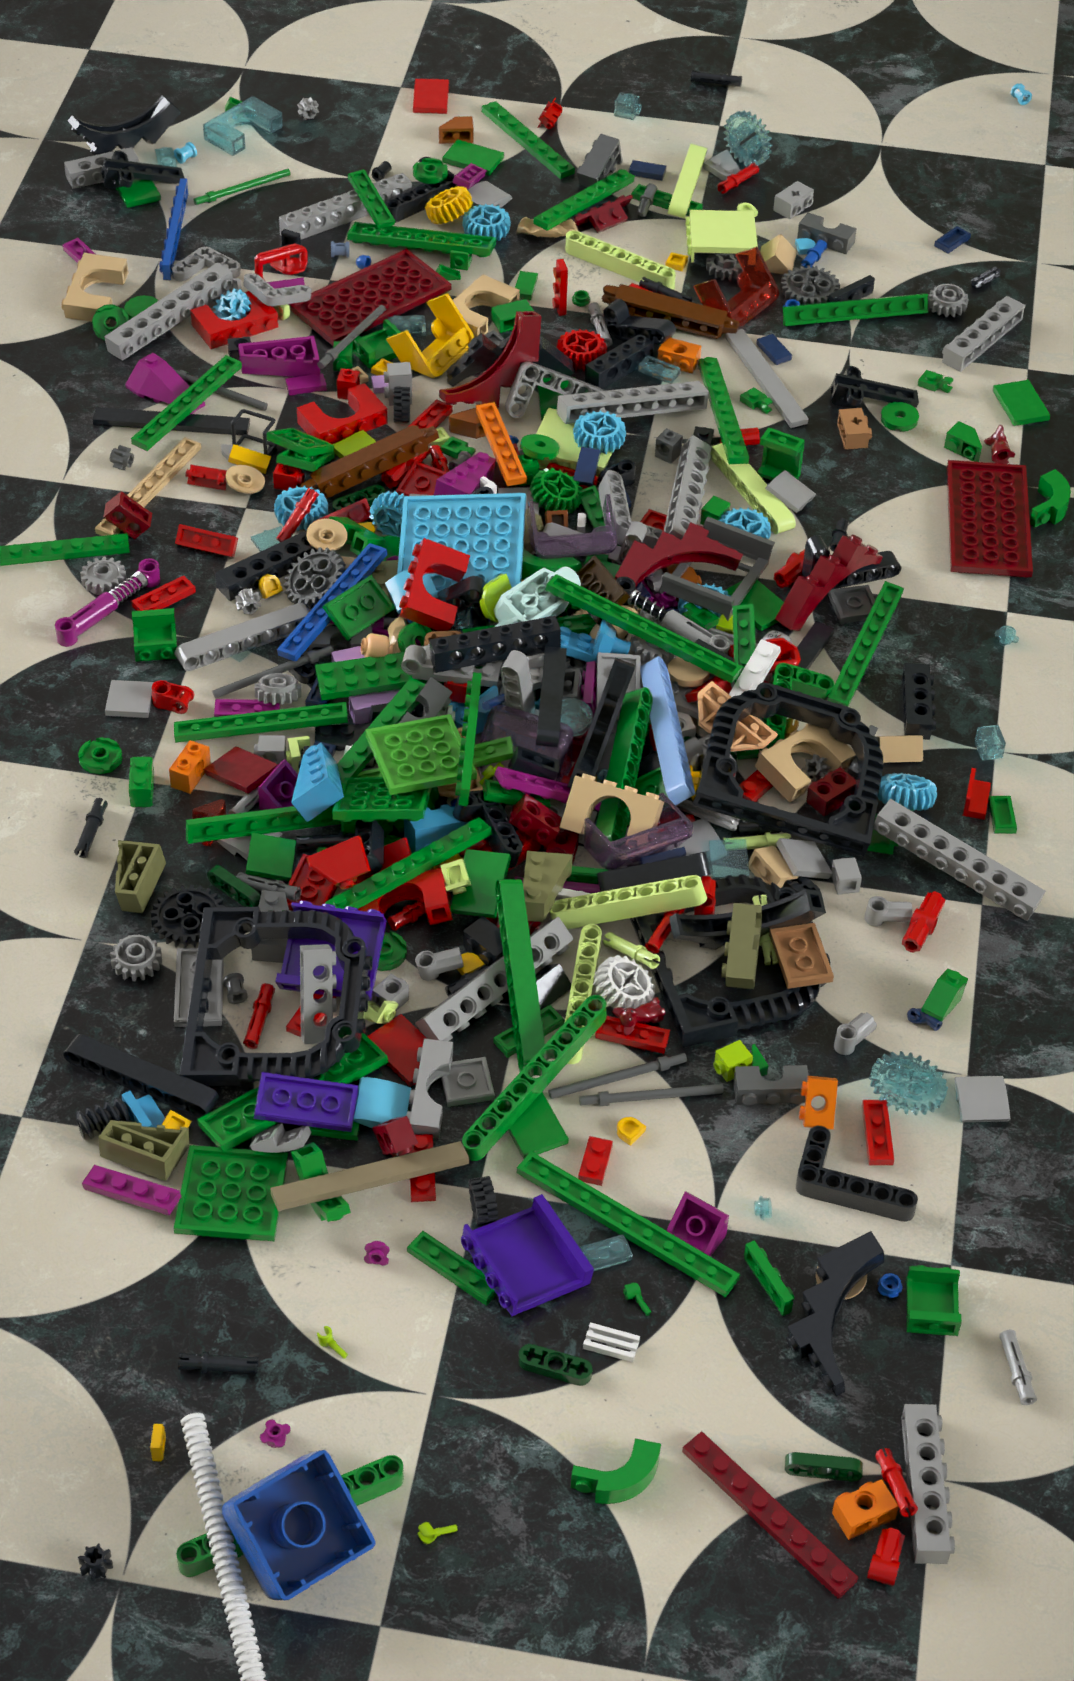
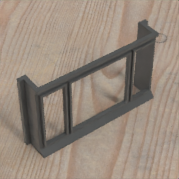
(732, 537)

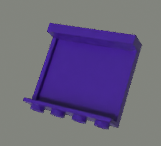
(366, 925)
(528, 1257)

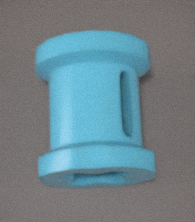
(1019, 95)
(185, 152)

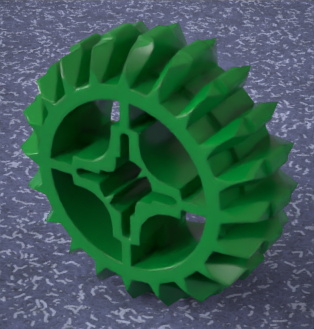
(555, 491)

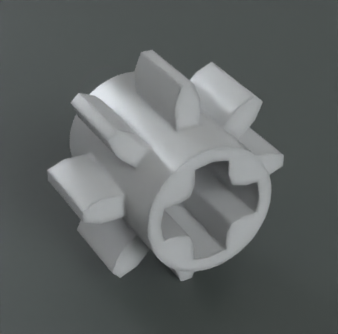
(308, 108)
(248, 601)

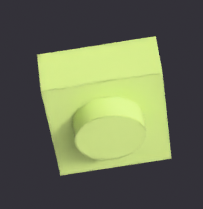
(294, 750)
(455, 876)
(381, 1014)

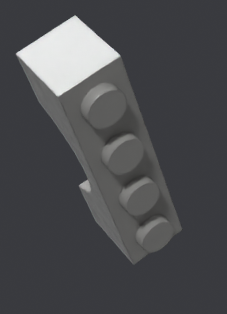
(435, 1062)

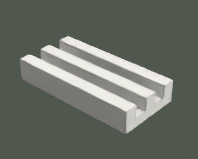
(612, 1338)

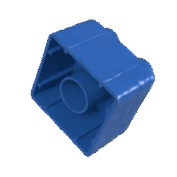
(298, 1525)

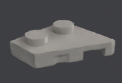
(721, 165)

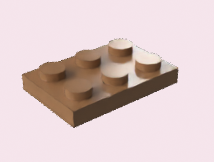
(801, 955)

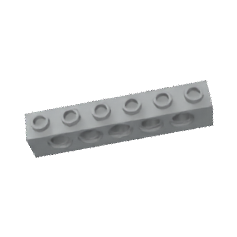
(983, 333)
(926, 1546)

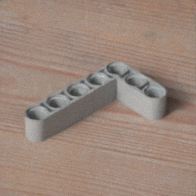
(536, 378)
(613, 484)
(636, 531)
(518, 683)

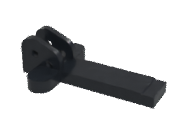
(135, 170)
(866, 388)

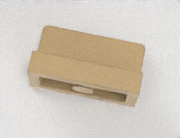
(901, 748)
(770, 866)

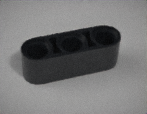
(373, 842)

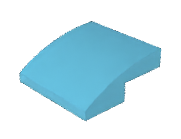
(396, 585)
(380, 1101)

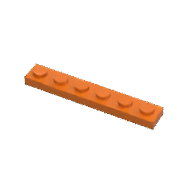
(501, 444)

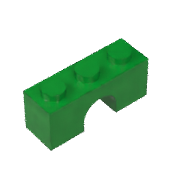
(358, 535)

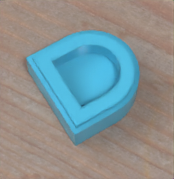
(803, 245)

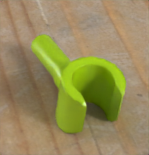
(328, 1340)
(428, 1534)

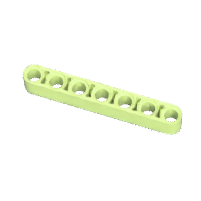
(687, 181)
(617, 259)
(753, 490)
(630, 902)
(584, 972)

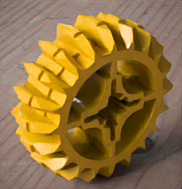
(449, 205)

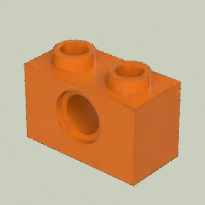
(680, 354)
(189, 766)
(822, 1087)
(856, 1520)

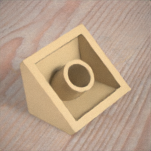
(779, 255)

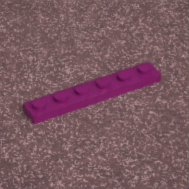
(533, 784)

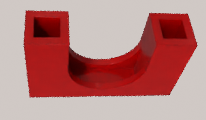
(217, 331)
(369, 415)
(418, 603)
(427, 888)

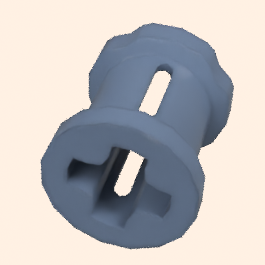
(340, 249)

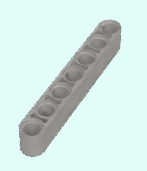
(237, 638)

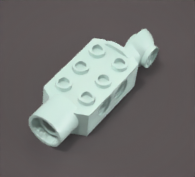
(530, 600)

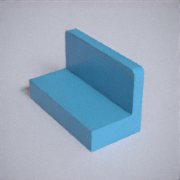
(143, 1110)

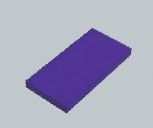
(306, 1102)

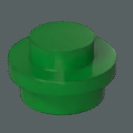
(581, 298)

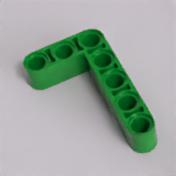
(798, 680)

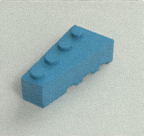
(317, 783)
(433, 827)

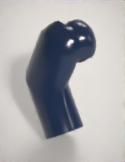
(916, 1016)

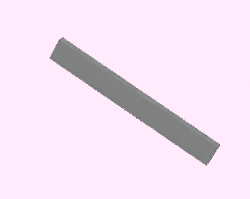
(767, 379)

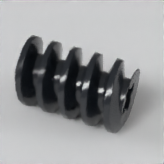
(101, 1117)

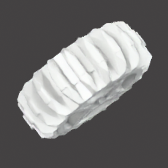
(619, 971)

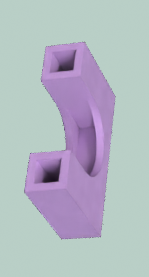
(361, 704)

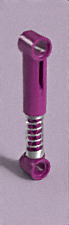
(71, 627)

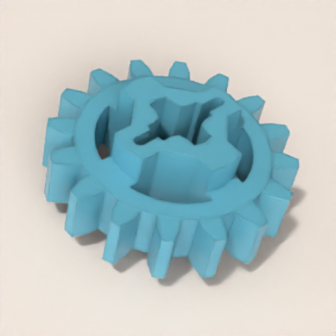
(232, 305)

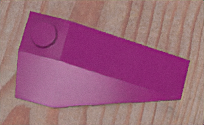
(157, 380)

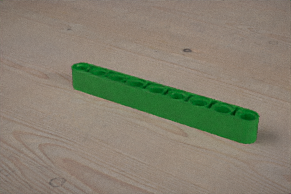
(625, 760)
(519, 969)
(534, 1086)
(373, 1472)

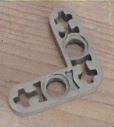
(203, 257)
(278, 296)

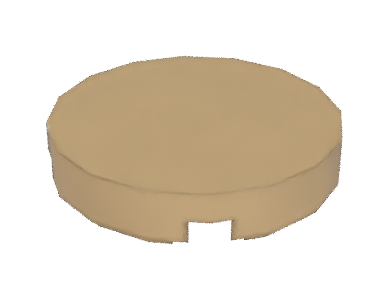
(686, 673)

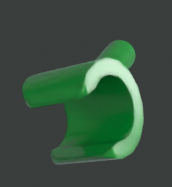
(633, 1291)

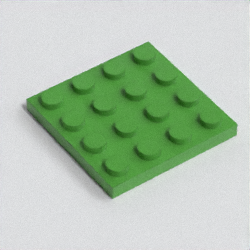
(417, 753)

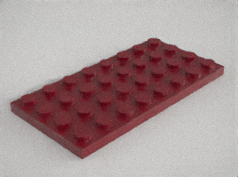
(395, 282)
(989, 518)

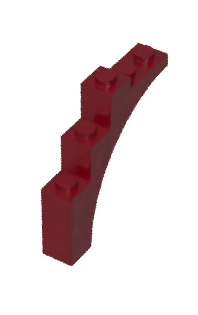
(520, 348)
(671, 550)
(827, 573)

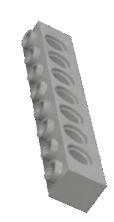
(339, 209)
(168, 311)
(635, 401)
(688, 486)
(958, 859)
(432, 1023)

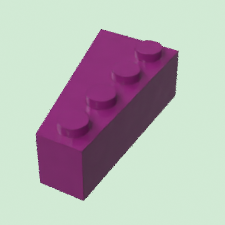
(280, 357)
(466, 476)

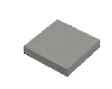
(129, 699)
(804, 858)
(468, 1082)

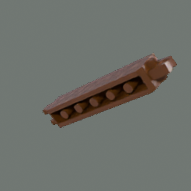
(683, 314)
(371, 460)

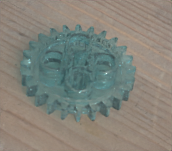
(738, 128)
(908, 1083)

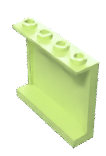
(720, 231)
(569, 451)

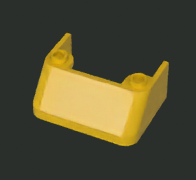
(450, 344)

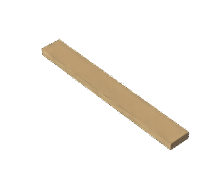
(156, 479)

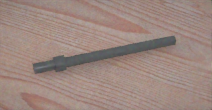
(332, 354)
(226, 392)
(311, 657)
(662, 1063)
(605, 1098)

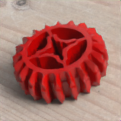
(582, 347)

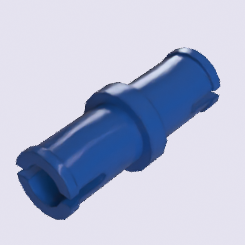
(814, 254)

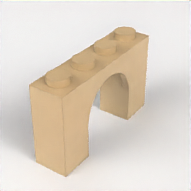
(92, 270)
(483, 292)
(785, 775)
(588, 793)

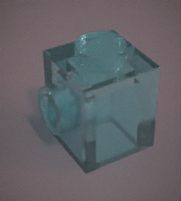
(627, 106)
(990, 742)

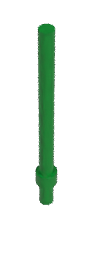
(212, 196)

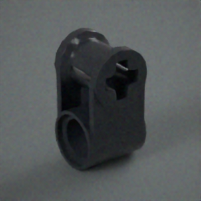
(625, 468)

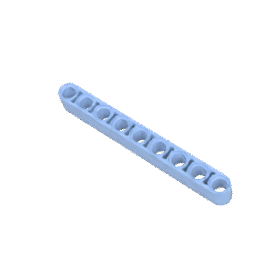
(667, 732)

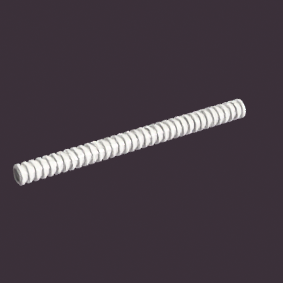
(222, 1548)

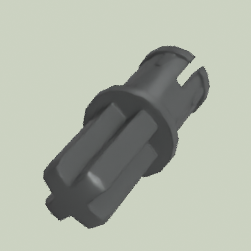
(646, 199)

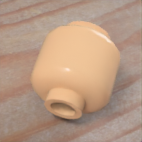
(376, 646)

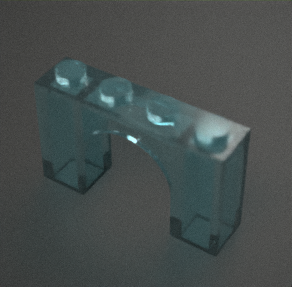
(254, 112)

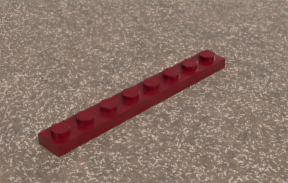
(770, 1515)

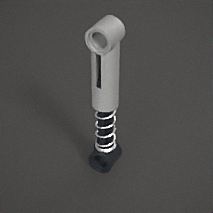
(672, 619)

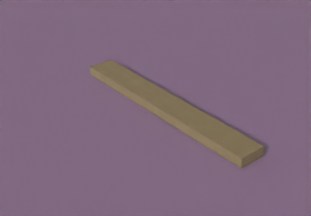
(369, 1176)

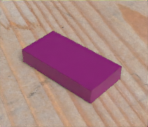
(306, 384)

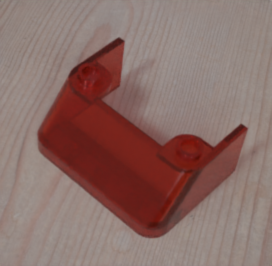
(756, 287)

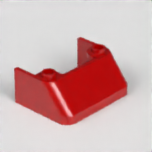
(347, 861)

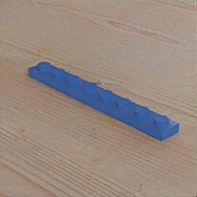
(174, 229)
(317, 618)

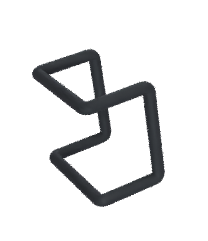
(264, 440)

